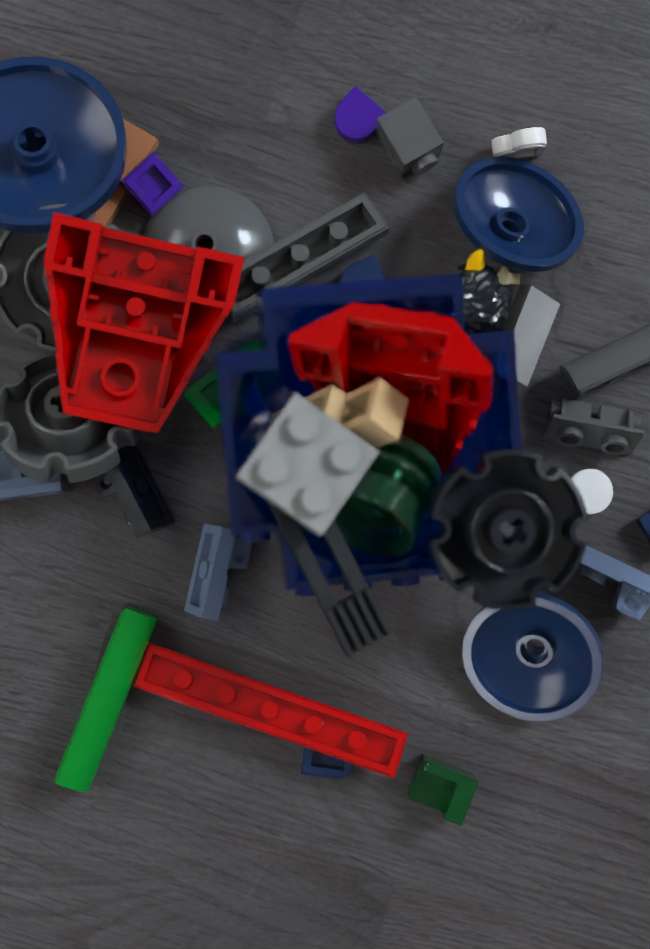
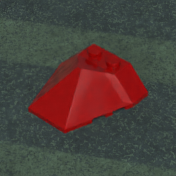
(131, 318)
(414, 353)

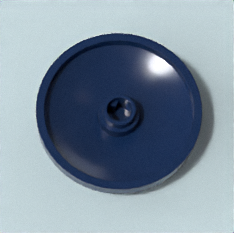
(56, 143)

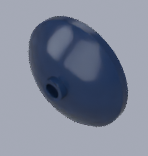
(518, 214)
(531, 679)

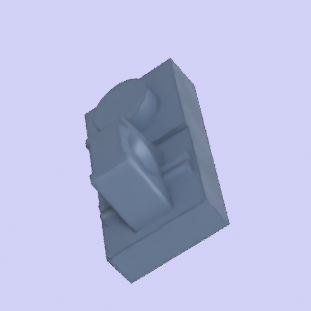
(215, 555)
(633, 589)

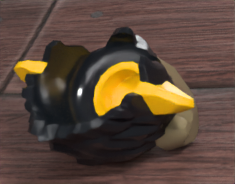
(486, 294)

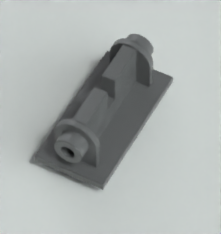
(614, 431)

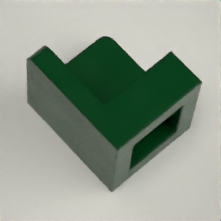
(443, 788)

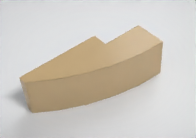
(369, 412)

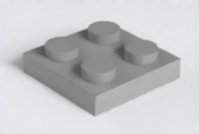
(307, 465)

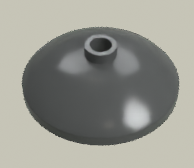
(215, 215)

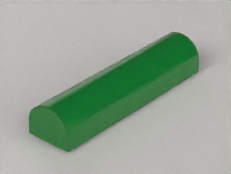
(106, 698)

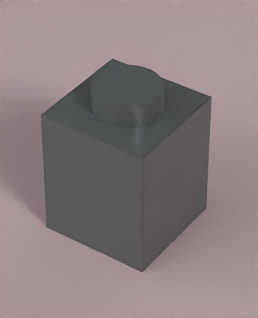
(409, 138)

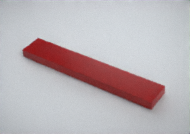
(271, 710)

